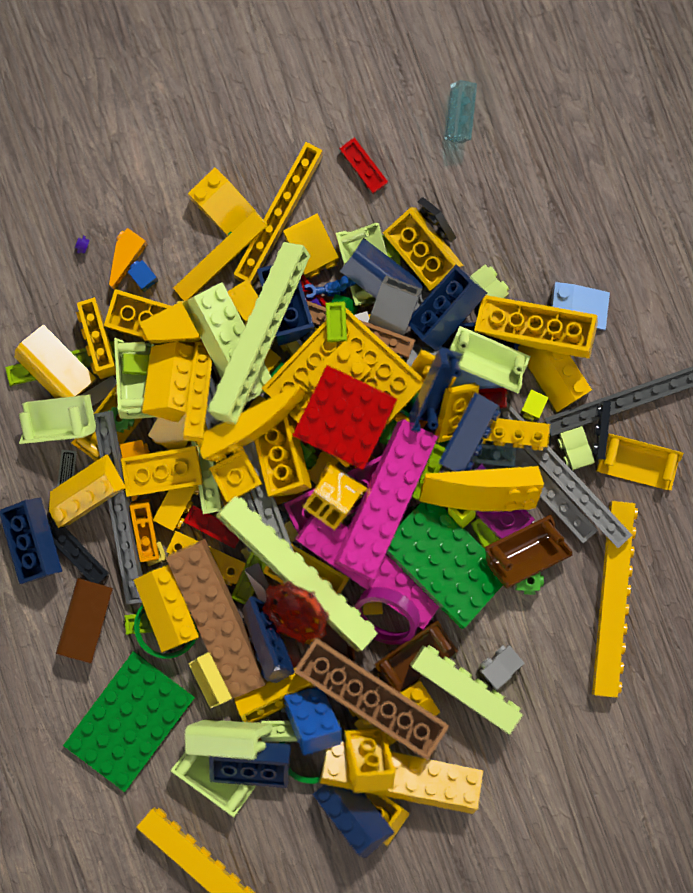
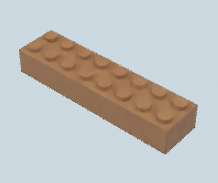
(217, 617)
(371, 698)

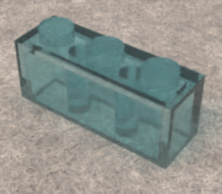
(461, 111)

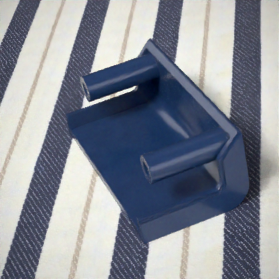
(370, 266)
(431, 394)

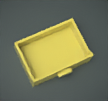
(209, 680)

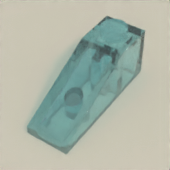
(496, 456)

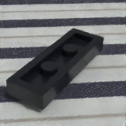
(601, 430)

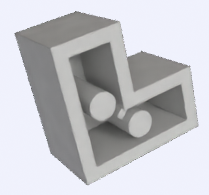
(501, 666)

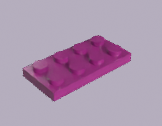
(504, 522)

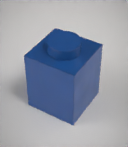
(142, 275)

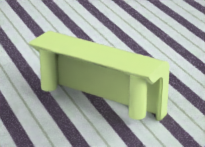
(348, 243)
(490, 359)
(130, 386)
(57, 419)
(226, 738)
(195, 772)

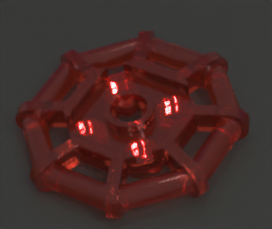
(307, 606)

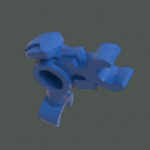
(330, 289)

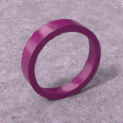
(397, 600)

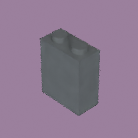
(394, 305)

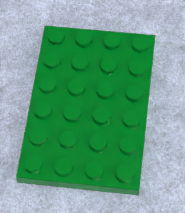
(444, 562)
(129, 721)

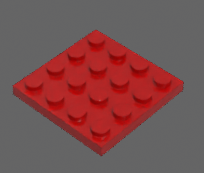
(345, 417)

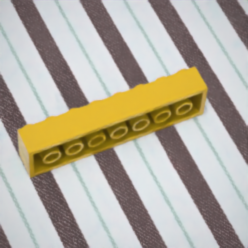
(415, 780)

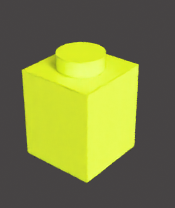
(533, 405)
(461, 516)

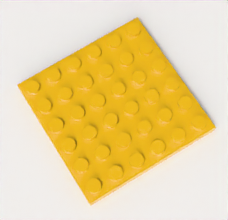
(387, 374)

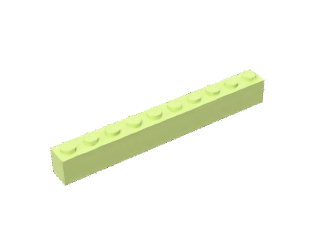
(259, 333)
(290, 567)

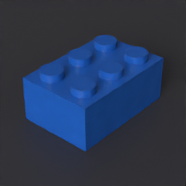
(312, 720)

